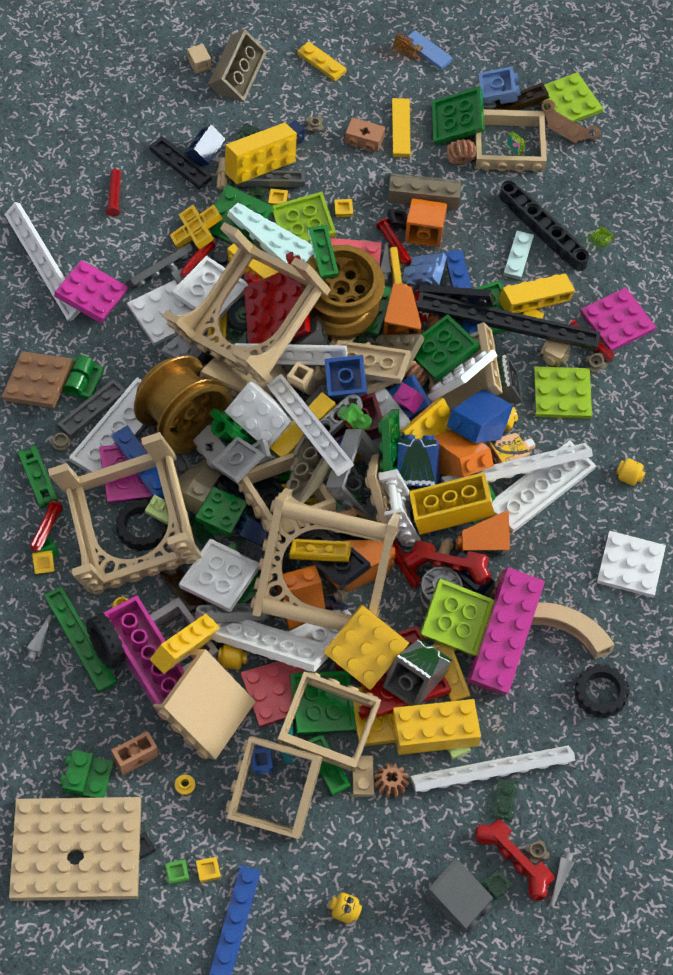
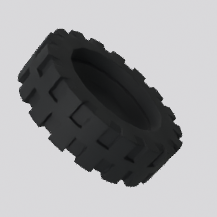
(138, 542)
(255, 553)
(105, 640)
(597, 709)

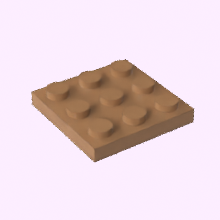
(37, 379)

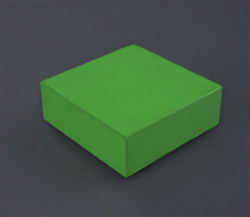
(177, 872)

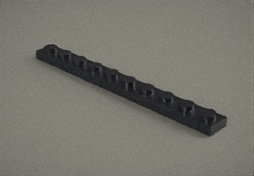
(508, 321)

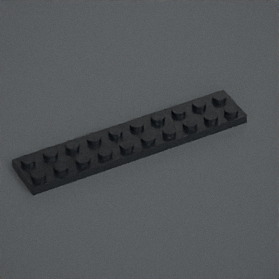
(337, 572)

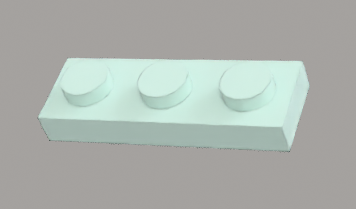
(518, 255)

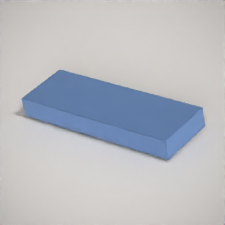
(430, 51)

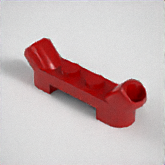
(425, 552)
(538, 876)

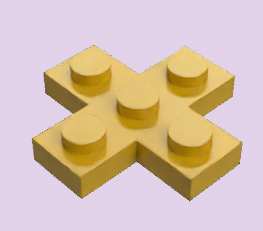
(196, 227)

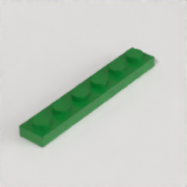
(79, 639)

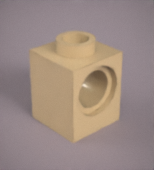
(199, 58)

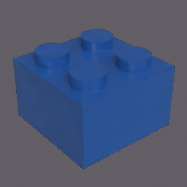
(346, 377)

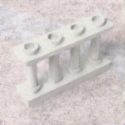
(400, 504)

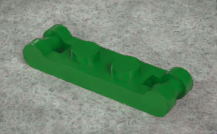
(37, 476)

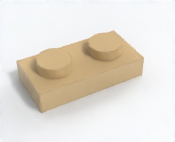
(363, 778)

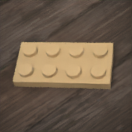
(380, 362)

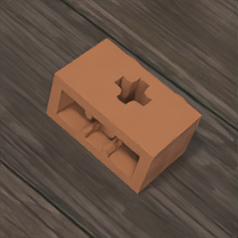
(365, 135)
(134, 753)

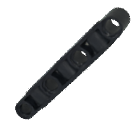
(544, 225)

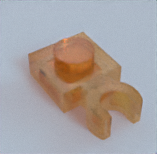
(404, 46)

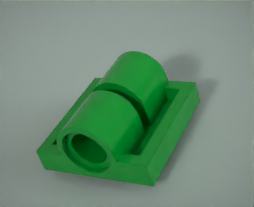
(83, 377)
(227, 428)
(221, 512)

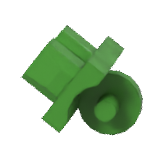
(354, 417)

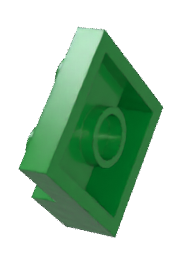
(86, 775)

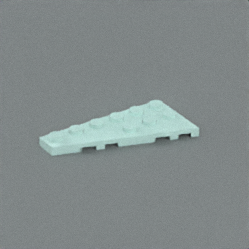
(272, 237)

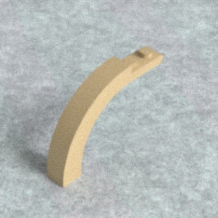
(308, 379)
(576, 624)

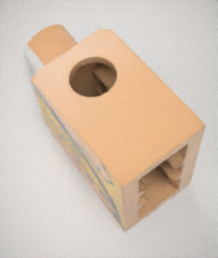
(510, 448)

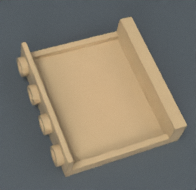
(487, 378)
(234, 379)
(206, 705)

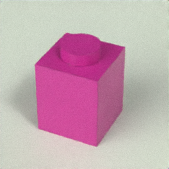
(408, 398)

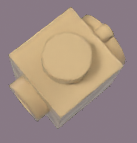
(555, 353)

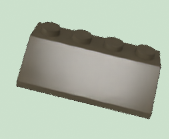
(238, 66)
(405, 187)

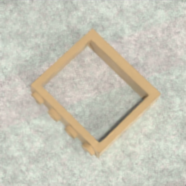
(516, 163)
(271, 469)
(334, 687)
(238, 786)

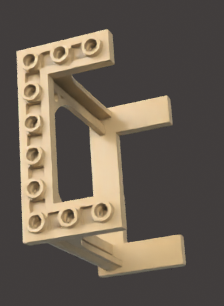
(196, 323)
(289, 509)
(91, 573)

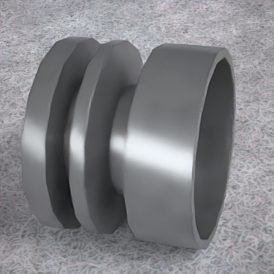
(430, 580)

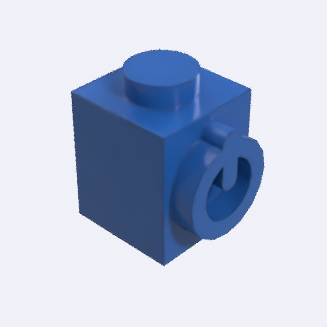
(263, 760)

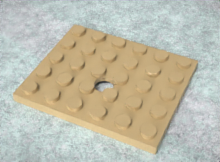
(98, 827)

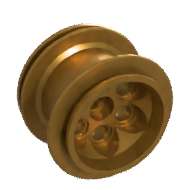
(344, 310)
(179, 401)

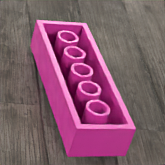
(505, 631)
(140, 641)

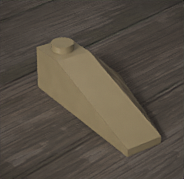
(307, 470)
(196, 485)

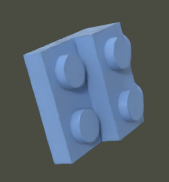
(500, 85)
(424, 270)

